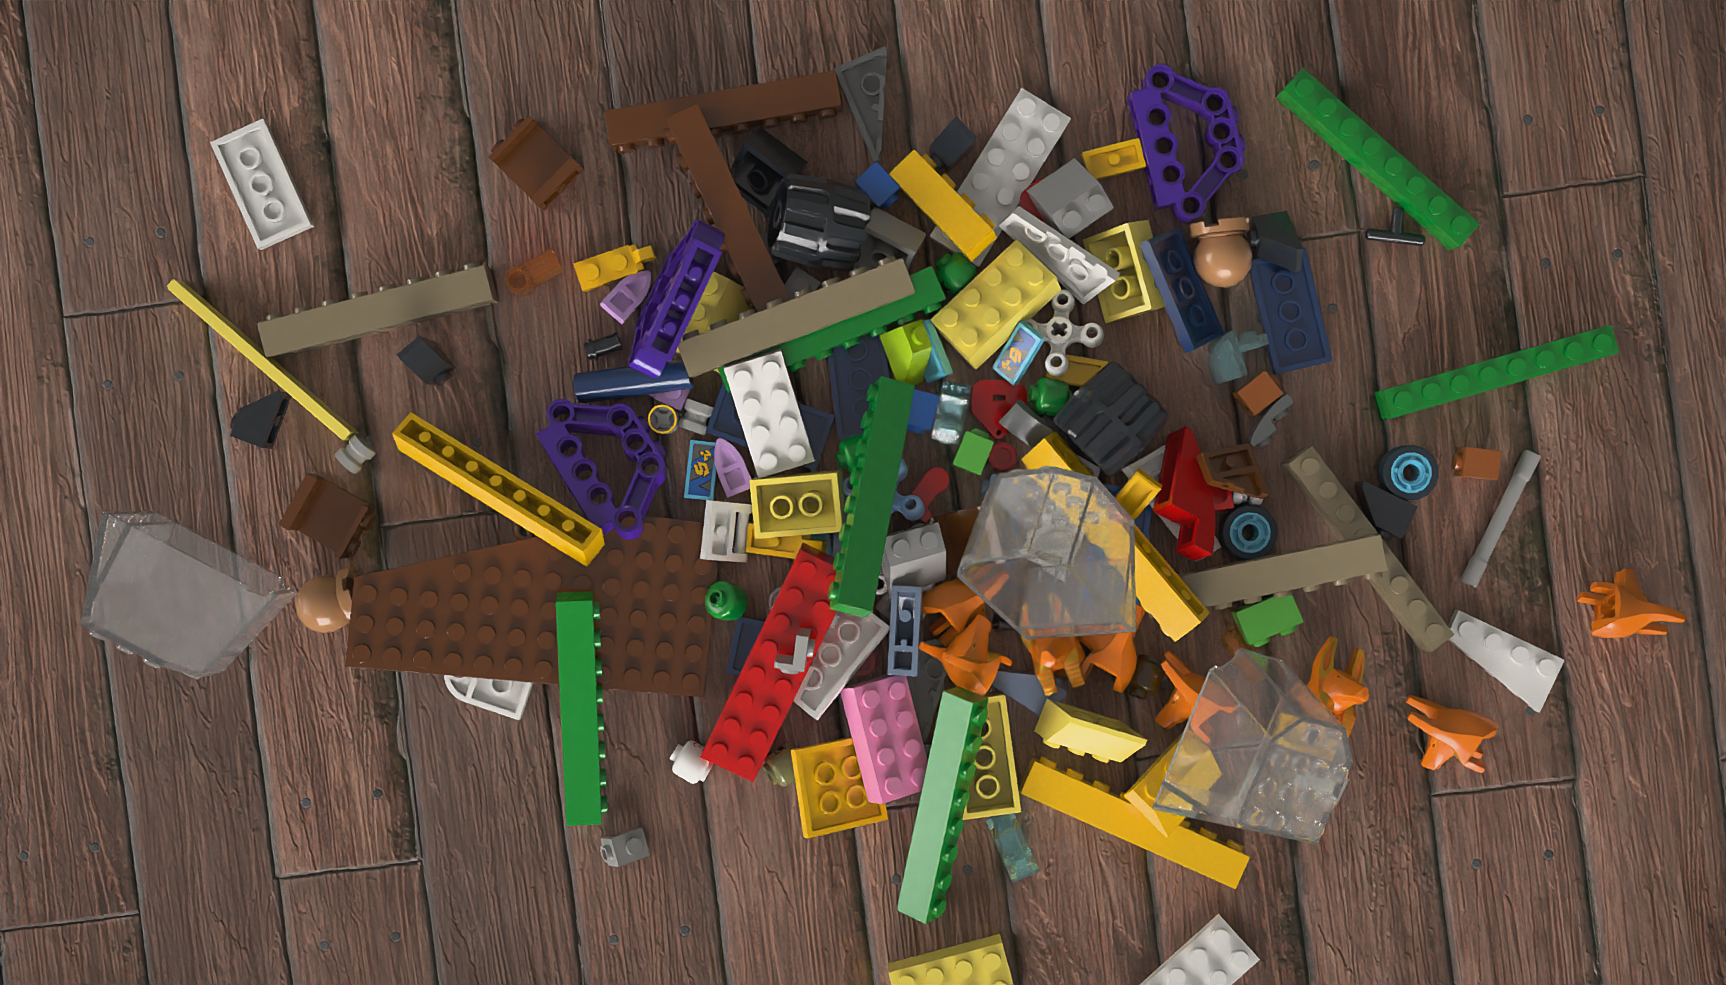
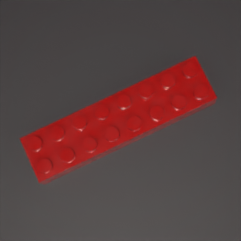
(764, 692)

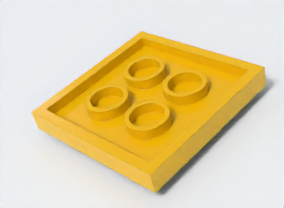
(832, 789)

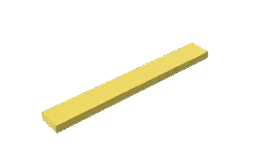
(257, 356)

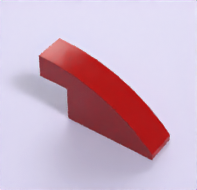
(1186, 496)

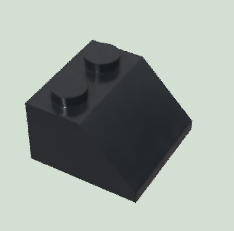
(761, 168)

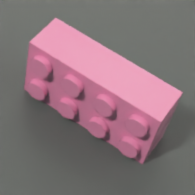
(886, 737)

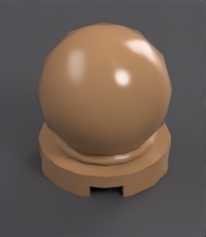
(1222, 253)
(326, 601)

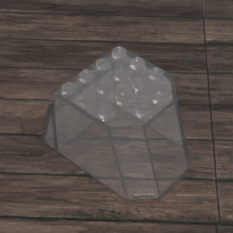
(1053, 555)
(176, 594)
(1258, 753)

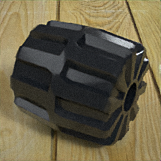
(818, 222)
(1111, 418)

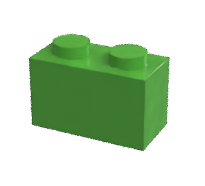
(973, 451)
(1266, 618)

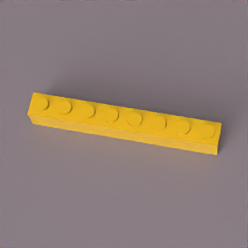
(499, 489)
(1157, 583)
(1117, 816)

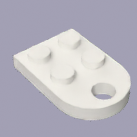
(494, 695)

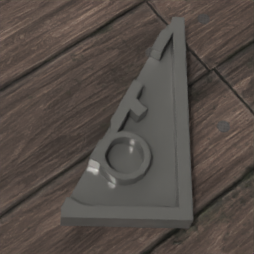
(864, 90)
(927, 689)

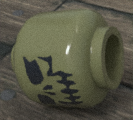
(779, 765)

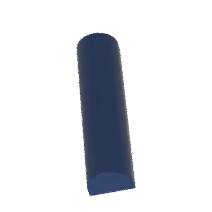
(629, 382)

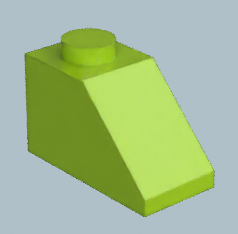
(908, 351)

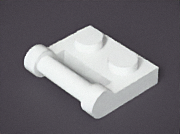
(719, 531)

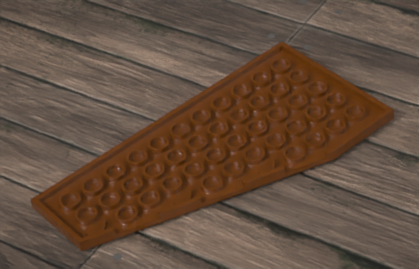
(496, 611)

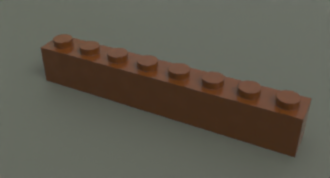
(728, 110)
(725, 207)

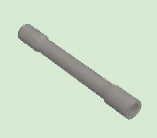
(1521, 475)

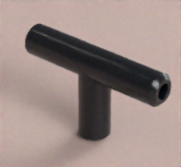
(1395, 234)

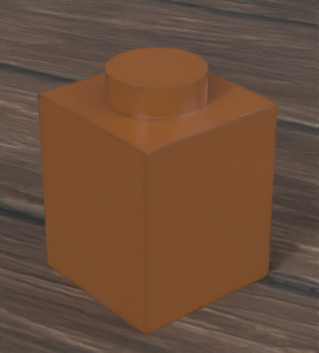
(1258, 392)
(1476, 463)

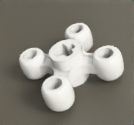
(1072, 333)

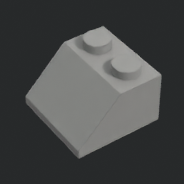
(1070, 199)
(889, 238)
(914, 557)

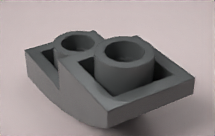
(1028, 425)
(1263, 427)

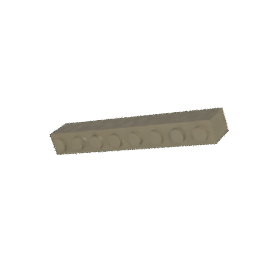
(377, 312)
(796, 317)
(1348, 522)
(1288, 571)

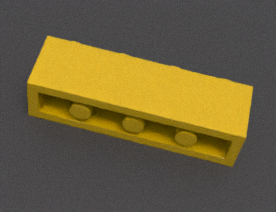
(943, 205)

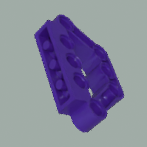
(1191, 97)
(675, 298)
(600, 421)

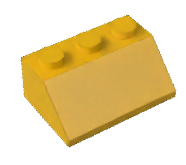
(1145, 790)

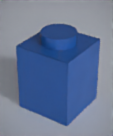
(879, 186)
(922, 411)

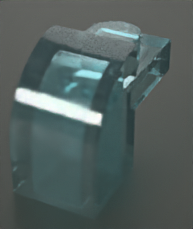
(1226, 358)
(951, 412)
(1012, 846)

